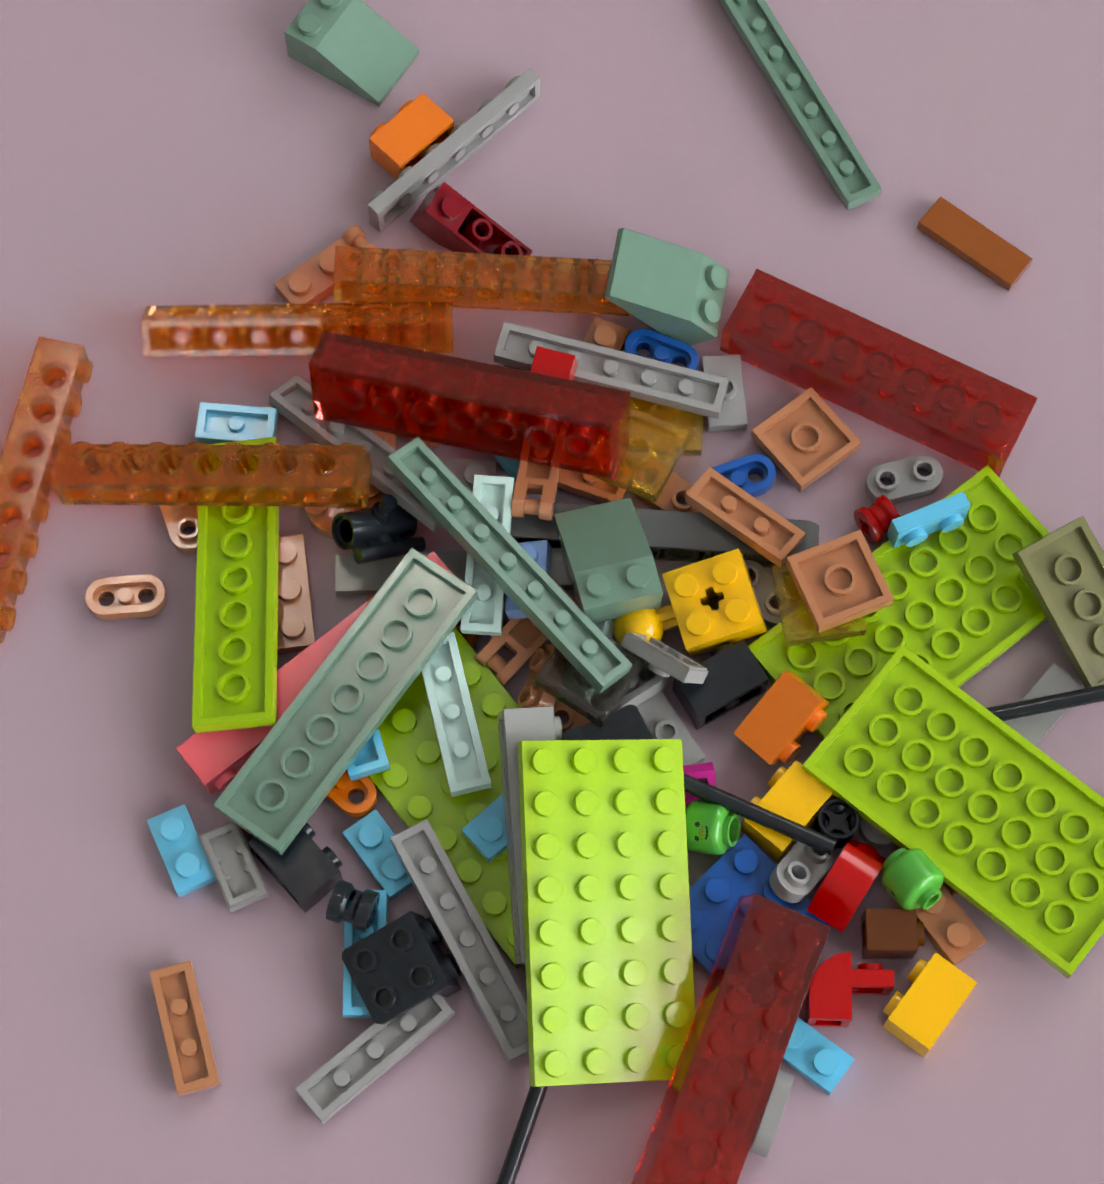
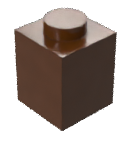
(891, 934)

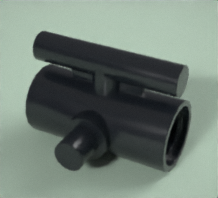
(377, 531)

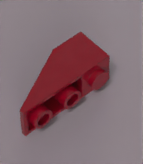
(462, 226)

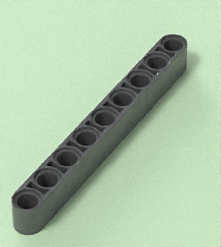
(668, 533)

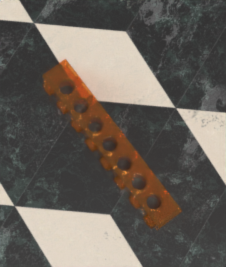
(473, 280)
(292, 327)
(50, 362)
(80, 483)

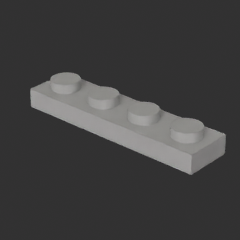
(371, 1057)

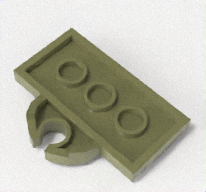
(1069, 586)

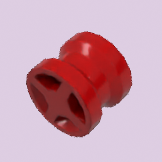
(876, 518)

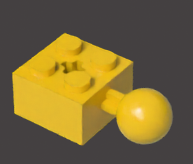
(689, 592)

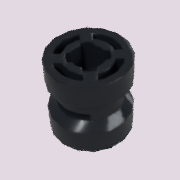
(840, 817)
(352, 906)

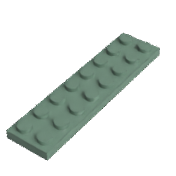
(345, 701)

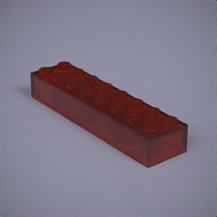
(877, 373)
(470, 404)
(734, 1046)

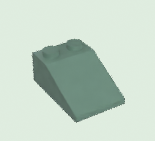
(350, 46)
(667, 286)
(608, 560)

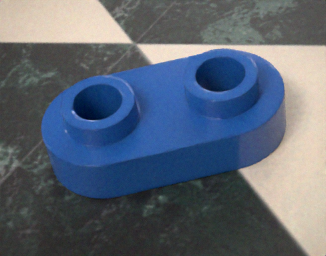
(662, 348)
(739, 470)

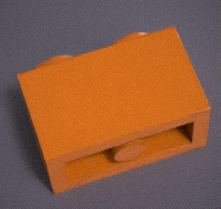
(409, 135)
(782, 719)

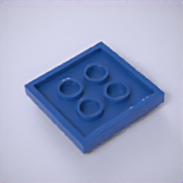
(716, 894)

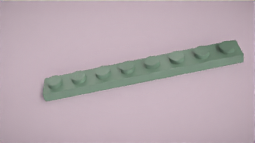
(803, 101)
(509, 565)

